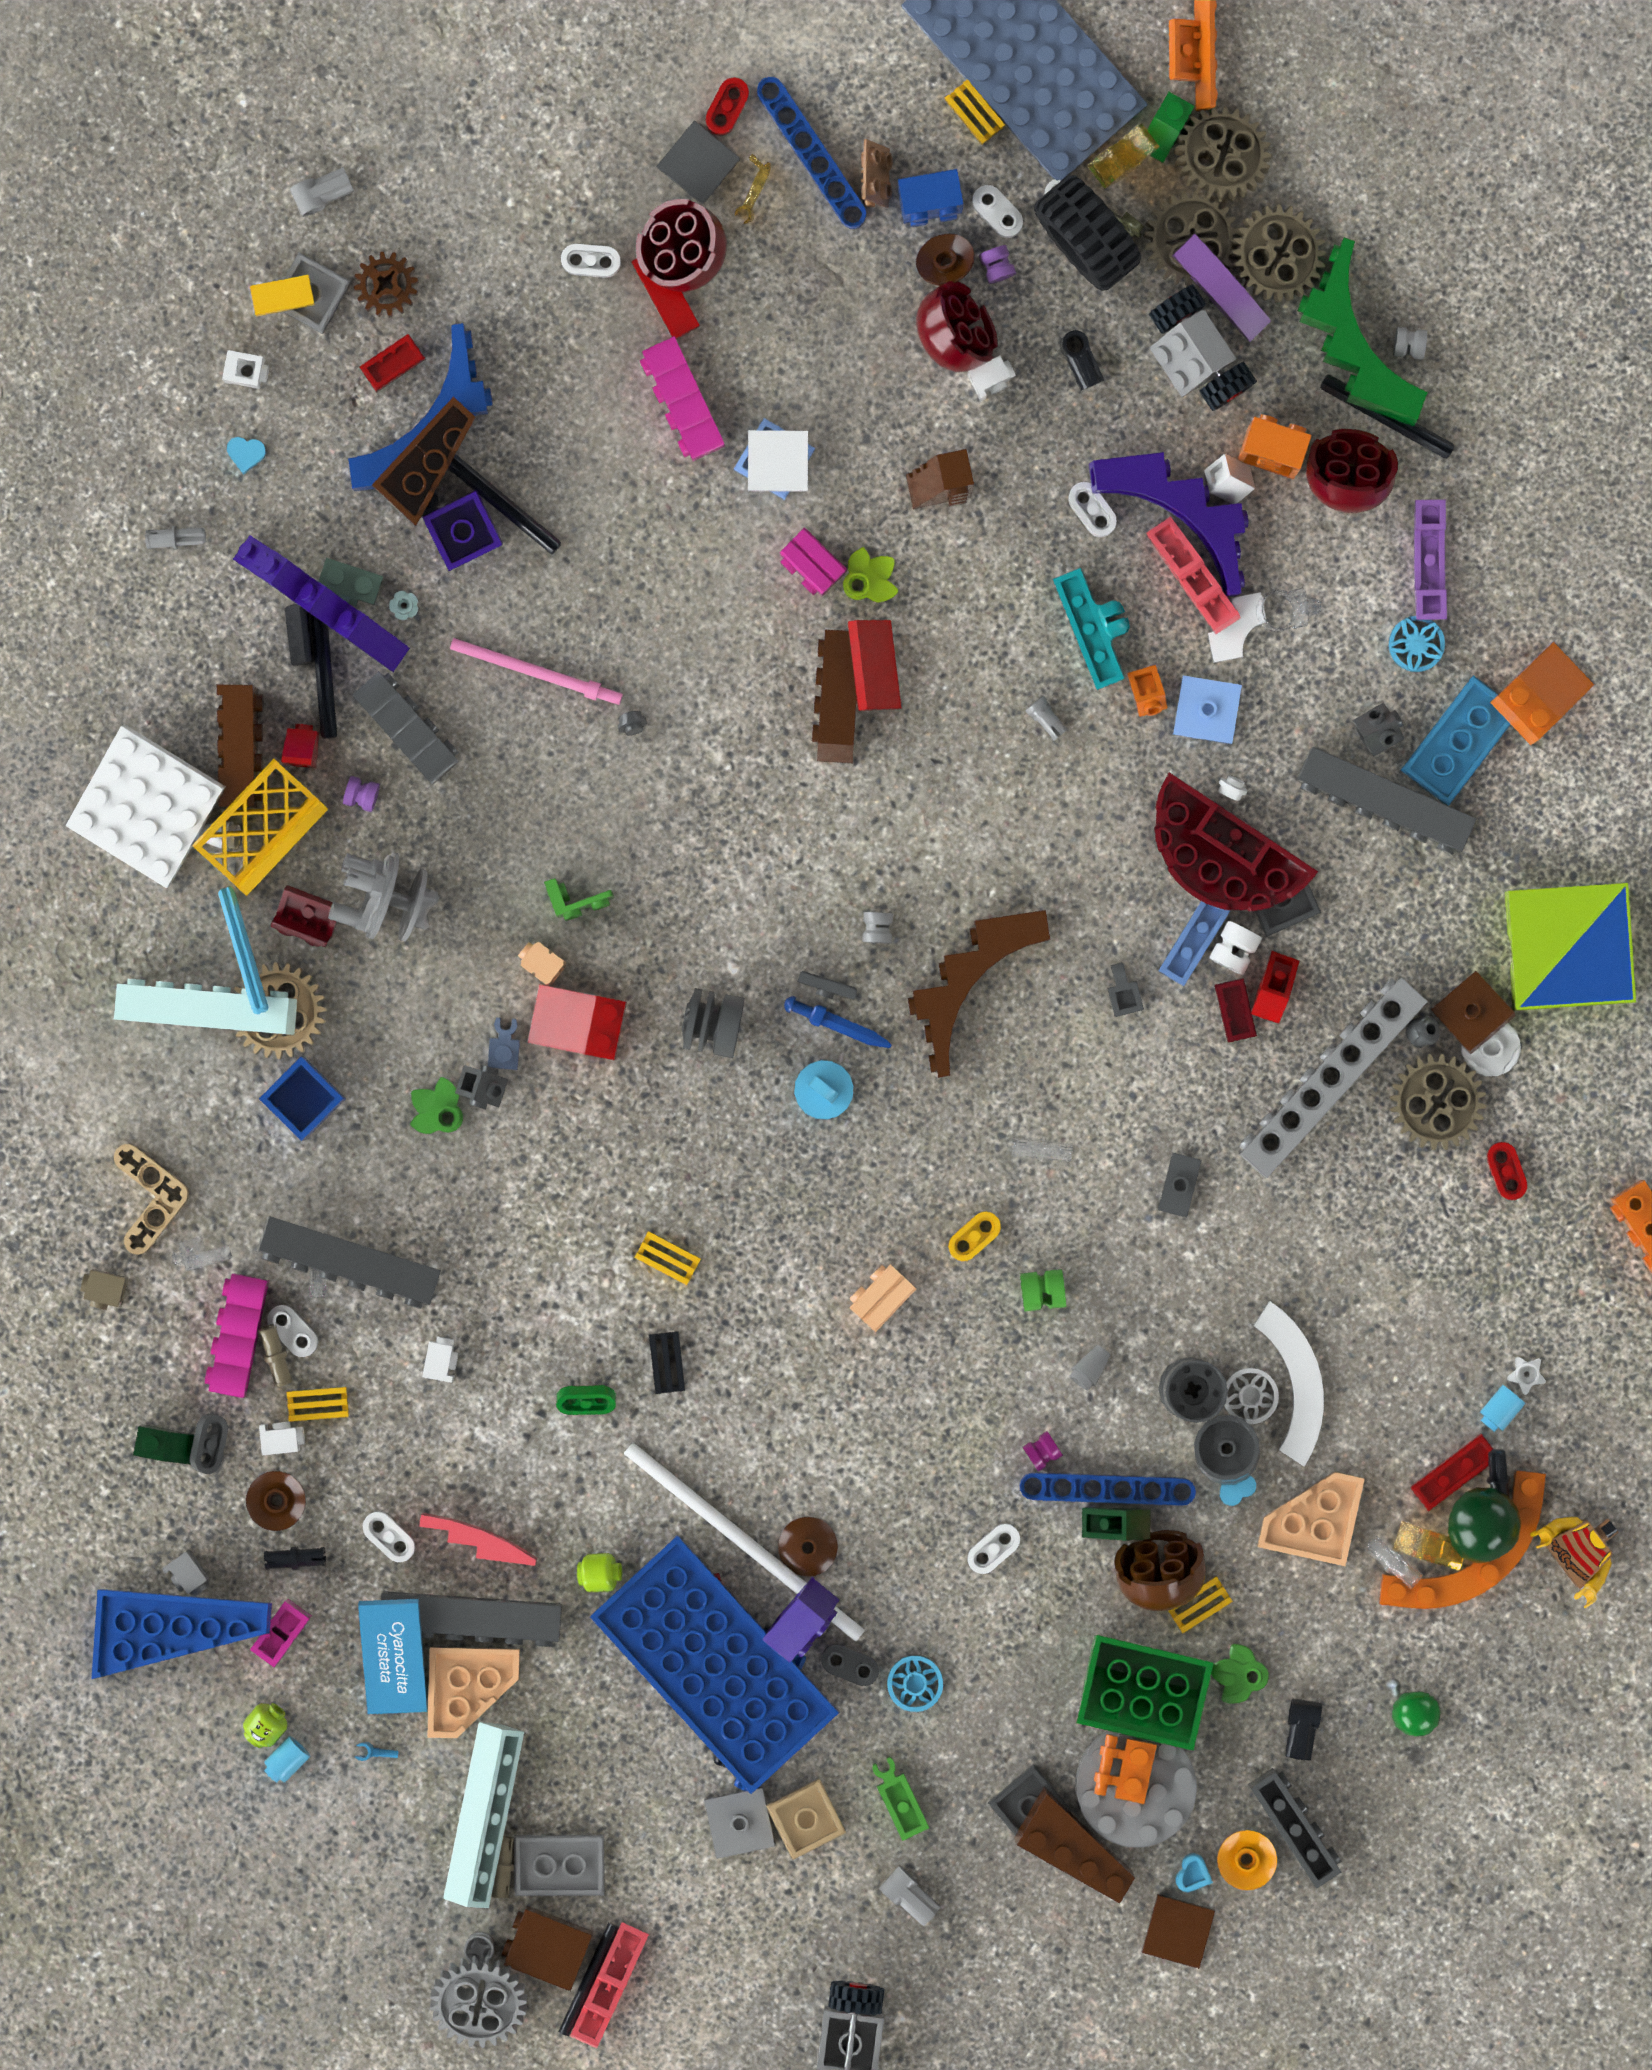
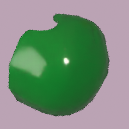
(1416, 1713)

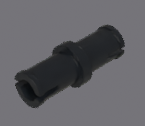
(295, 1558)

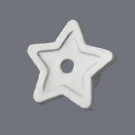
(1534, 1375)

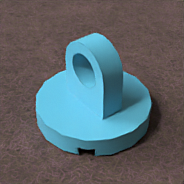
(823, 1089)

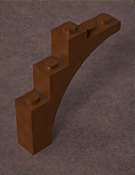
(940, 1005)

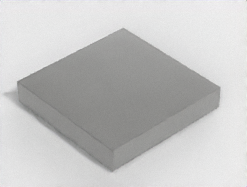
(327, 291)

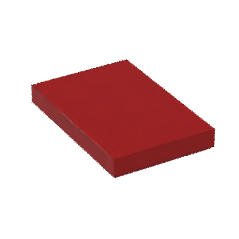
(874, 665)

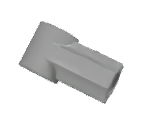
(314, 194)
(904, 1891)

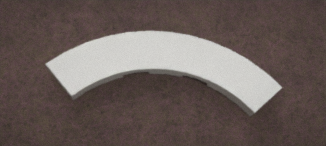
(1305, 1380)

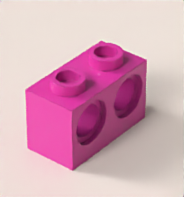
(283, 1631)

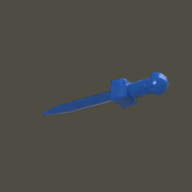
(819, 1016)

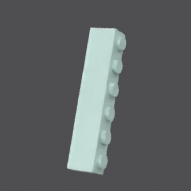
(203, 1008)
(483, 1815)

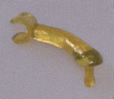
(755, 189)

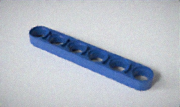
(815, 150)
(1107, 1484)

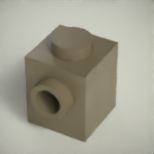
(104, 1289)

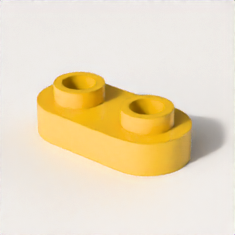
(974, 1236)

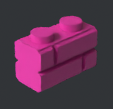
(812, 562)

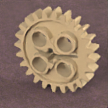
(306, 1005)

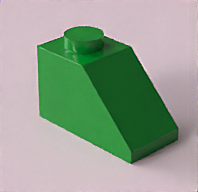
(1168, 124)

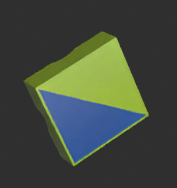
(1570, 946)

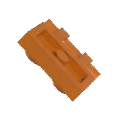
(1134, 1770)

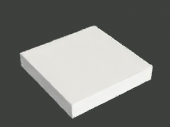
(778, 461)

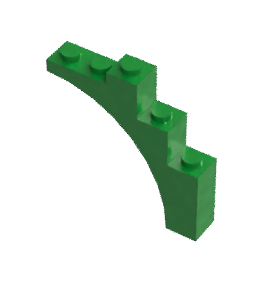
(1331, 311)

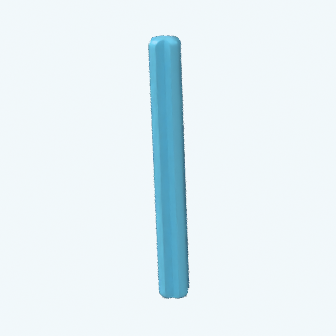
(243, 950)

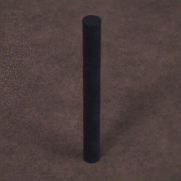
(588, 1979)

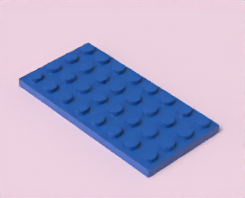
(713, 1665)

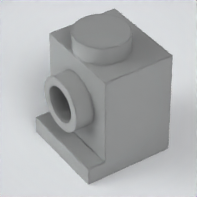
(187, 1574)

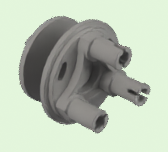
(379, 881)

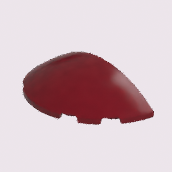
(1221, 855)

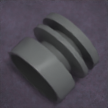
(713, 1023)
(1208, 1397)

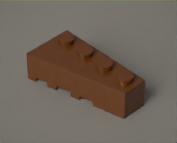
(239, 741)

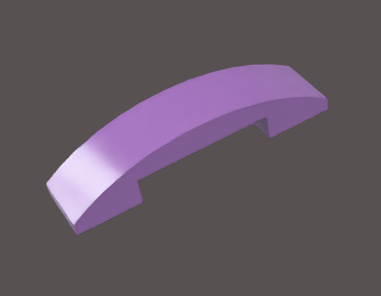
(1430, 559)

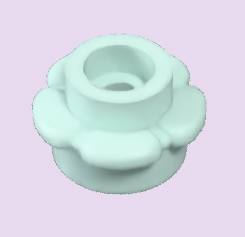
(404, 613)

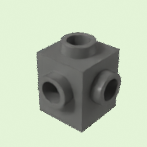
(1379, 729)
(487, 1087)

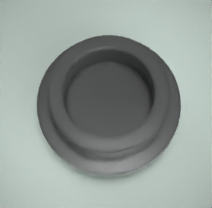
(631, 723)

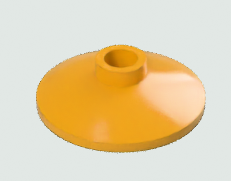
(1250, 1875)

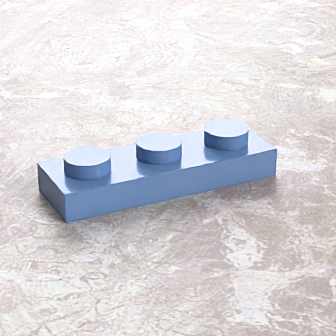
(1193, 942)

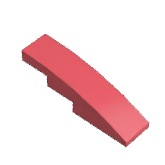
(1193, 575)
(489, 1545)
(609, 1985)

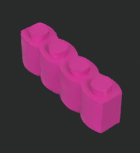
(683, 399)
(238, 1335)

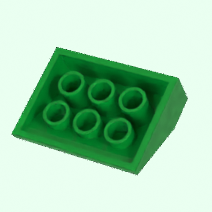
(1144, 1692)

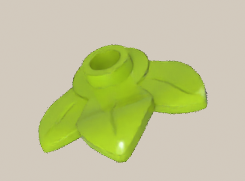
(872, 574)

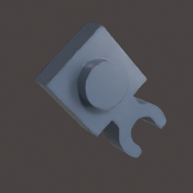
(503, 1050)

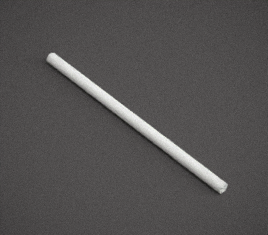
(732, 1532)

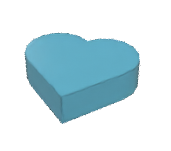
(246, 453)
(1233, 1494)
(1193, 1873)

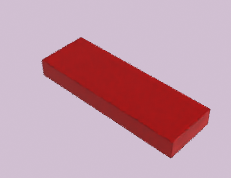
(670, 305)
(1453, 1472)

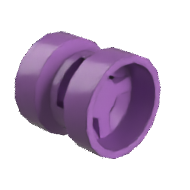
(1000, 270)
(363, 794)

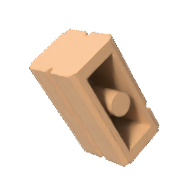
(541, 962)
(882, 1297)

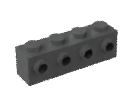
(1299, 1834)

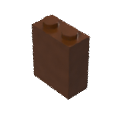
(547, 1947)

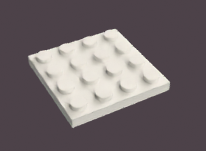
(145, 806)

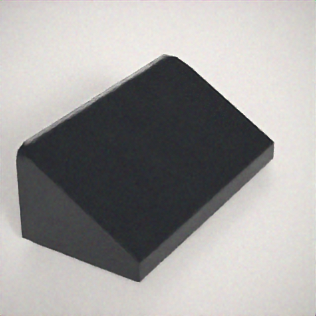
(299, 635)

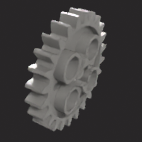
(506, 2006)

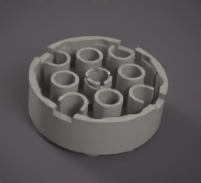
(1133, 1824)

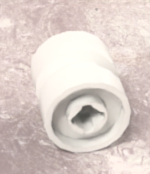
(1241, 938)

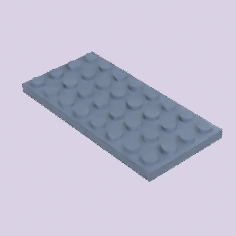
(1034, 74)

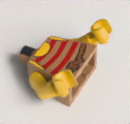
(1580, 1552)

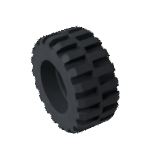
(1087, 232)

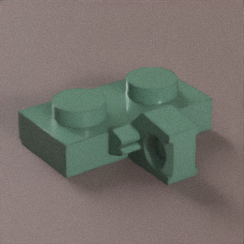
(350, 582)

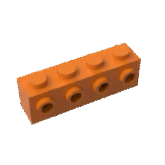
(1635, 1208)

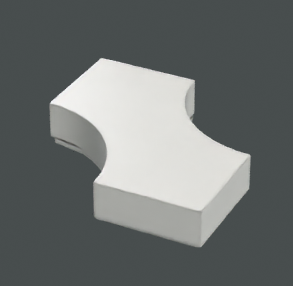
(1230, 641)

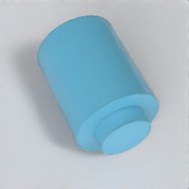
(1501, 1409)
(286, 1760)

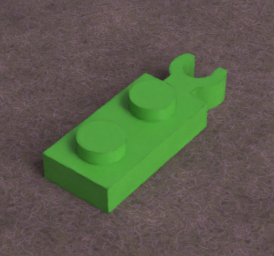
(900, 1802)

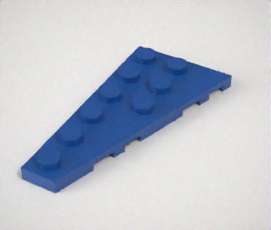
(154, 1627)

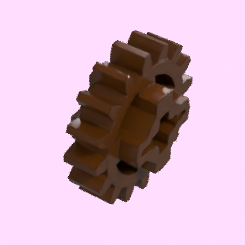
(377, 295)

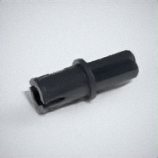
(1498, 1471)

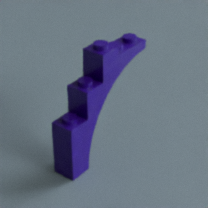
(1215, 526)
(321, 603)

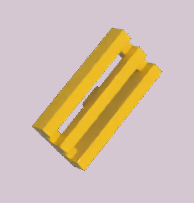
(958, 92)
(689, 1269)
(323, 1415)
(1215, 1608)

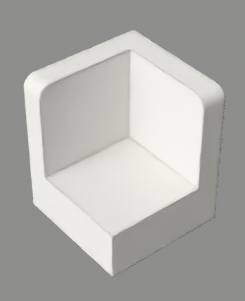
(1229, 479)

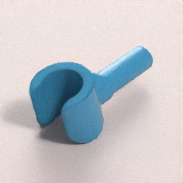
(375, 1752)

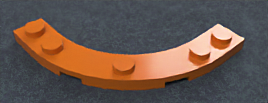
(1476, 1577)

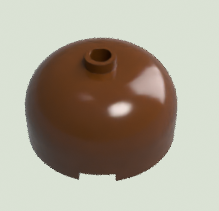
(1157, 1584)

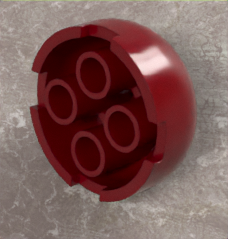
(689, 245)
(944, 328)
(1351, 470)

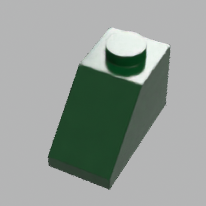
(163, 1444)
(1116, 1523)

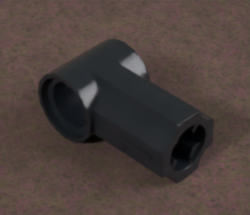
(1081, 363)
(1303, 1721)

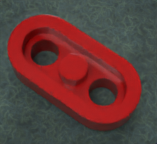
(727, 107)
(1509, 1169)

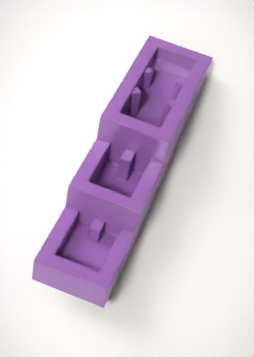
(1222, 287)

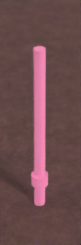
(591, 690)

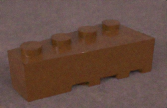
(422, 464)
(941, 480)
(837, 699)
(1070, 1846)

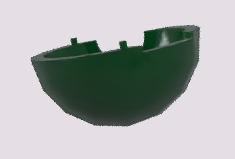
(1484, 1525)

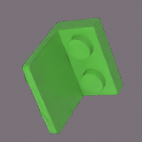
(559, 895)

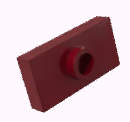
(1235, 1010)

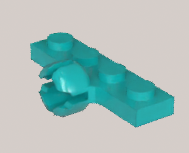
(1093, 627)

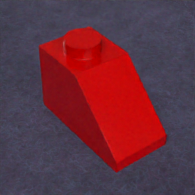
(301, 747)
(1275, 987)

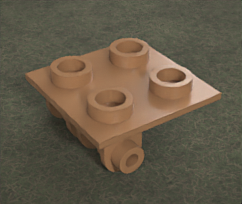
(876, 163)

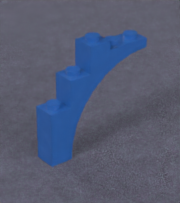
(458, 383)

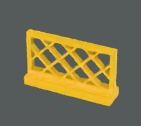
(278, 844)

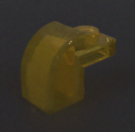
(1123, 156)
(1427, 1545)

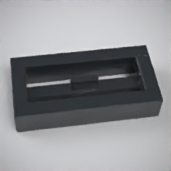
(664, 1338)

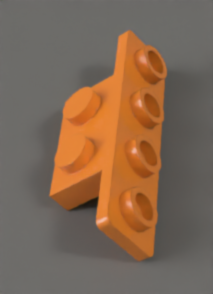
(1194, 52)

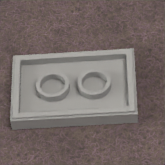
(559, 1865)

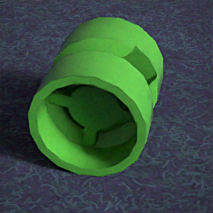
(1043, 1290)

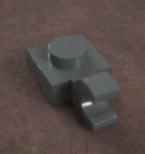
(1124, 996)

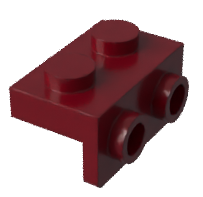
(304, 917)

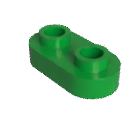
(586, 1400)

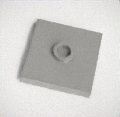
(739, 1823)

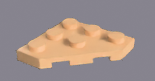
(1317, 1521)
(466, 1685)

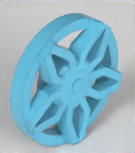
(1416, 644)
(915, 1683)

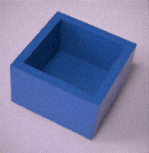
(930, 197)
(302, 1098)

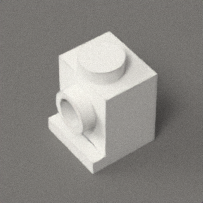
(235, 364)
(991, 377)
(440, 1360)
(281, 1438)

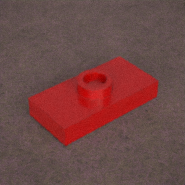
(392, 363)

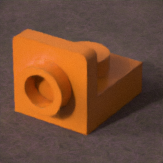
(1147, 691)

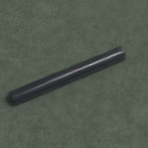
(1416, 433)
(504, 505)
(324, 679)

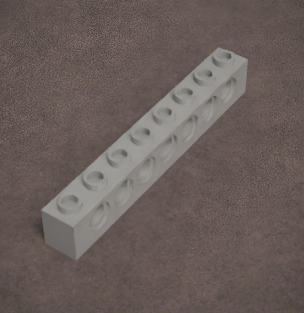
(1409, 1004)

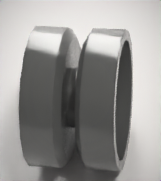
(1232, 1467)

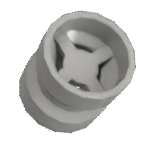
(1410, 343)
(874, 934)
(474, 1946)

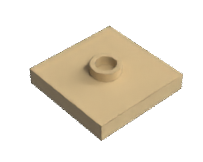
(805, 1819)

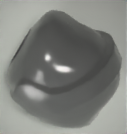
(1423, 1031)

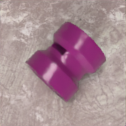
(1042, 1451)

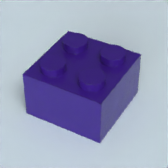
(462, 530)
(802, 1621)

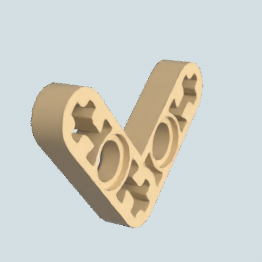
(160, 1201)

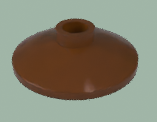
(942, 251)
(264, 1511)
(808, 1530)

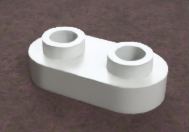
(995, 212)
(591, 259)
(1093, 509)
(293, 1330)
(389, 1536)
(993, 1548)

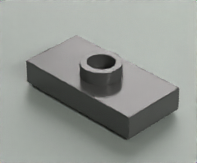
(827, 987)
(1179, 1185)

